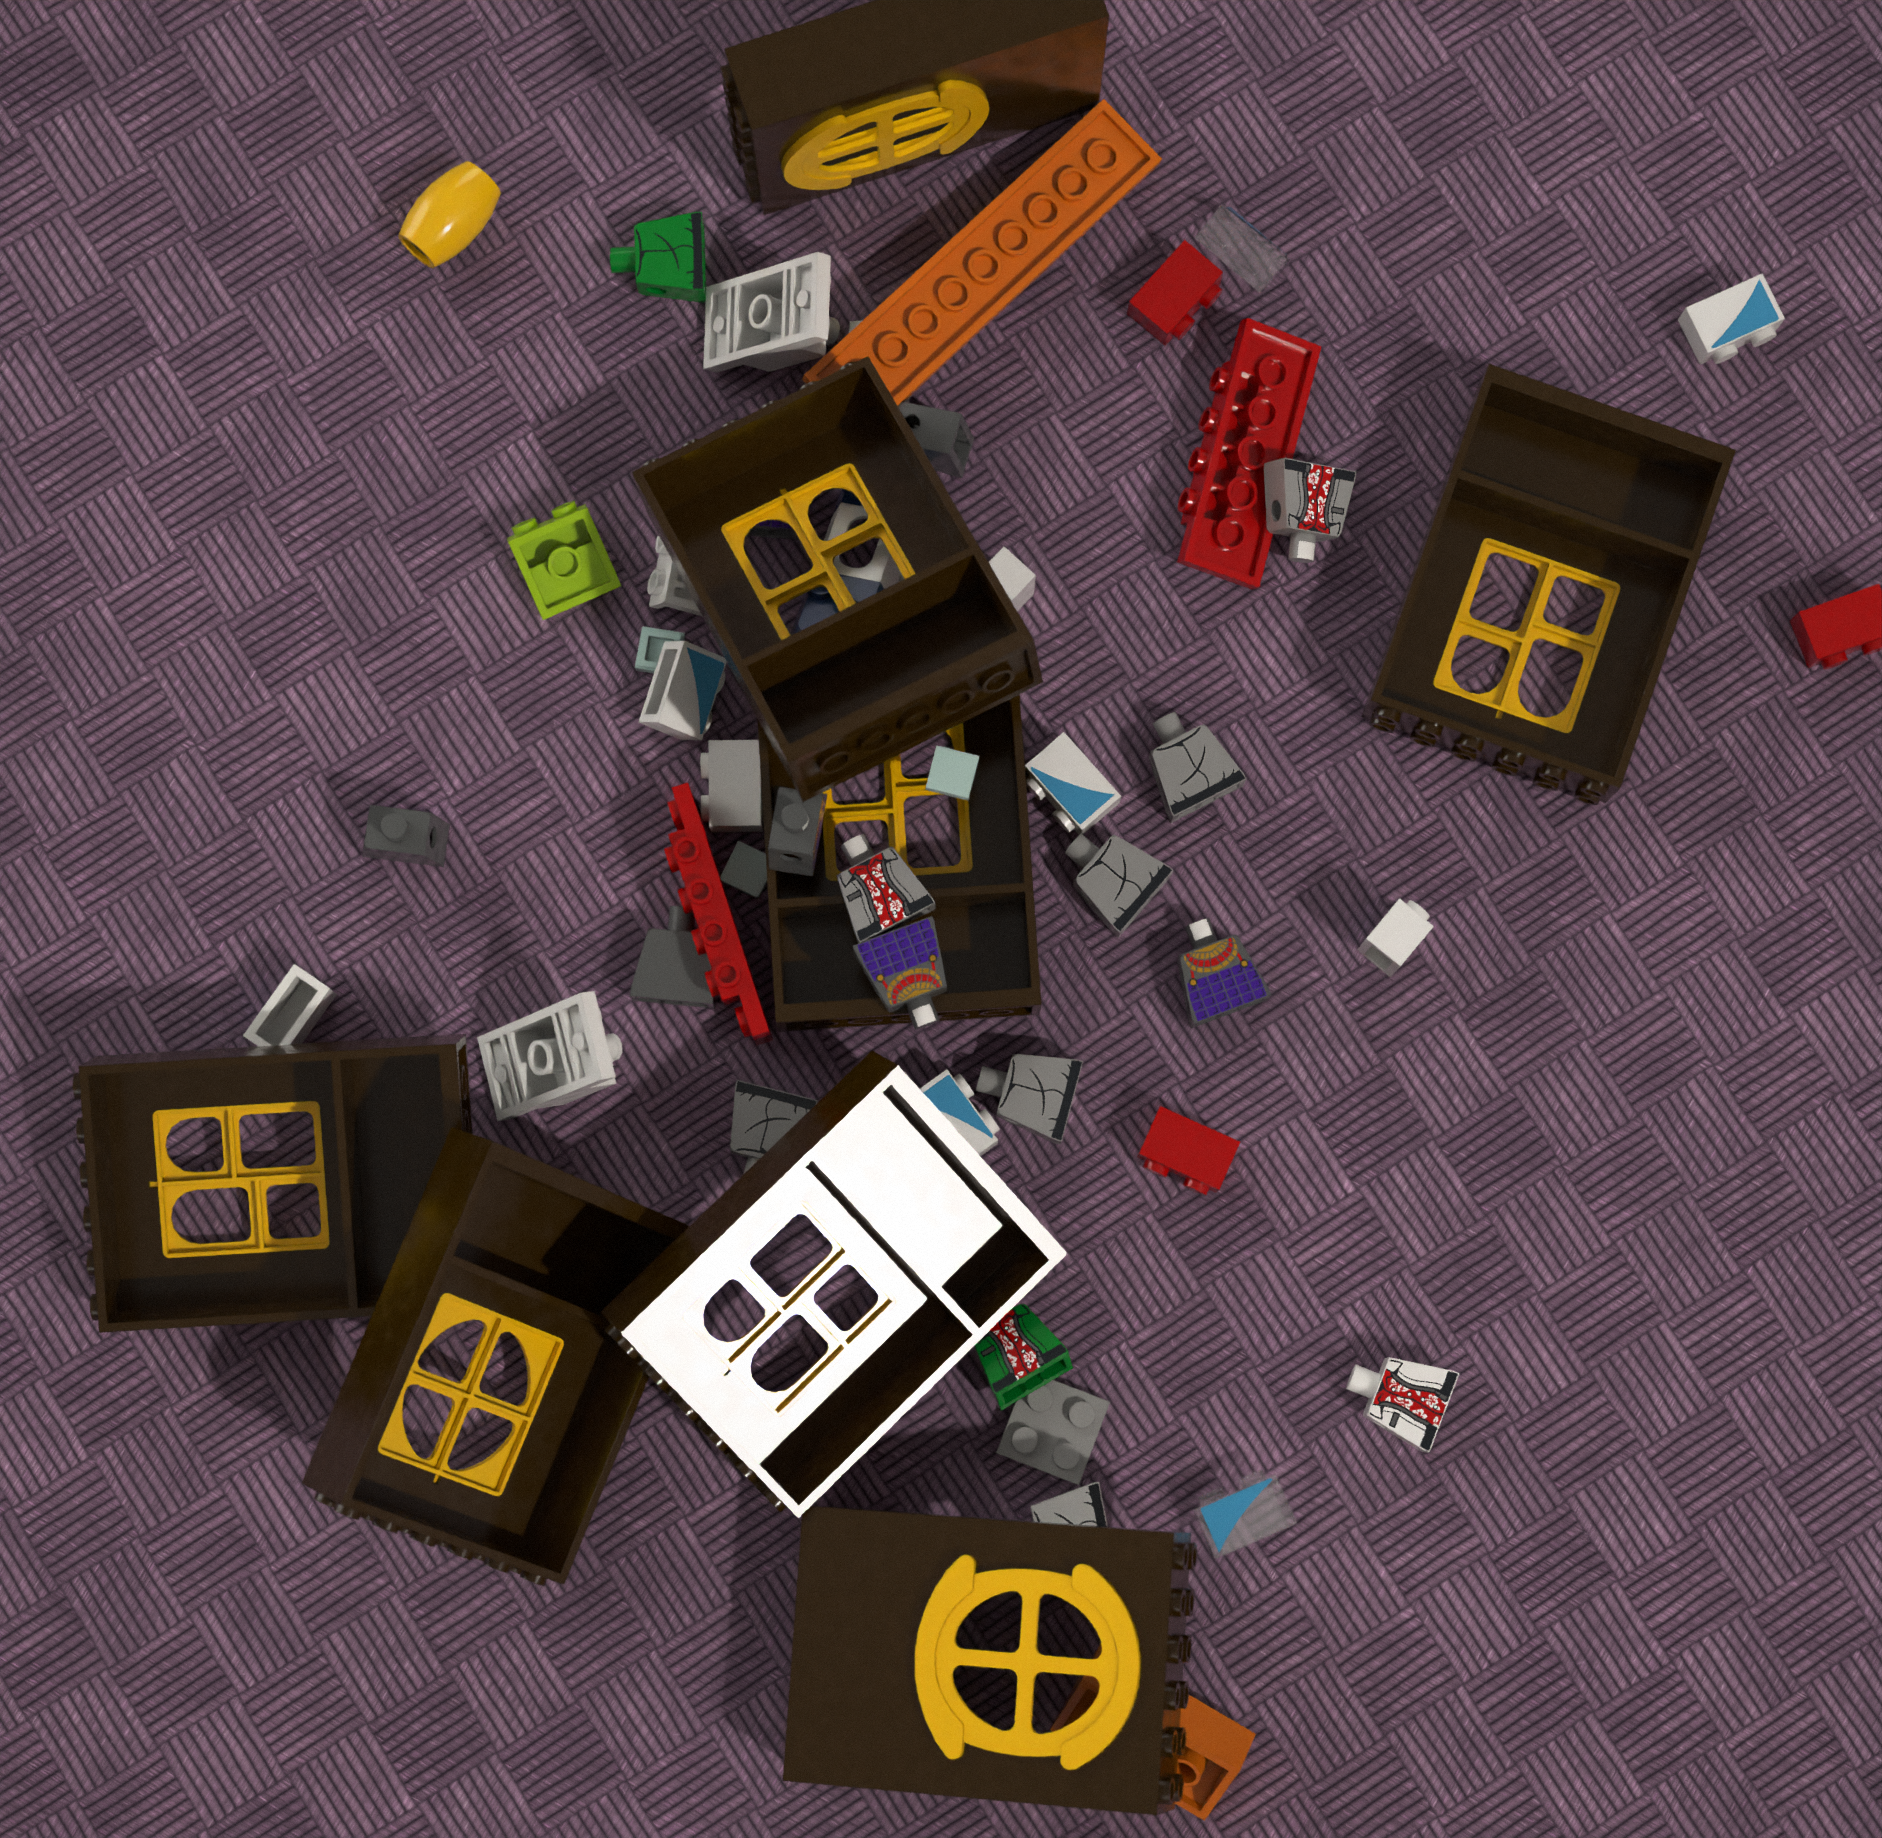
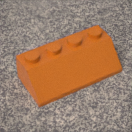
(1212, 1750)

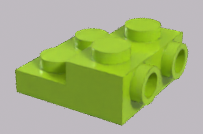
(563, 559)

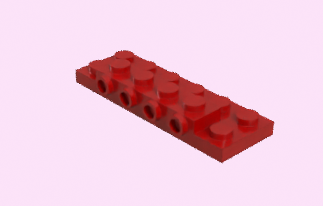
(1250, 423)
(716, 926)

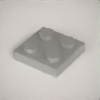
(1054, 1430)

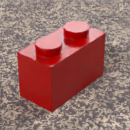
(1175, 294)
(1840, 628)
(1188, 1151)

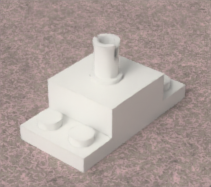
(770, 316)
(549, 1057)

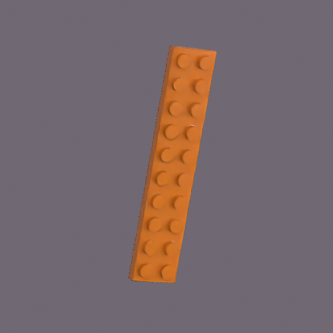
(997, 254)

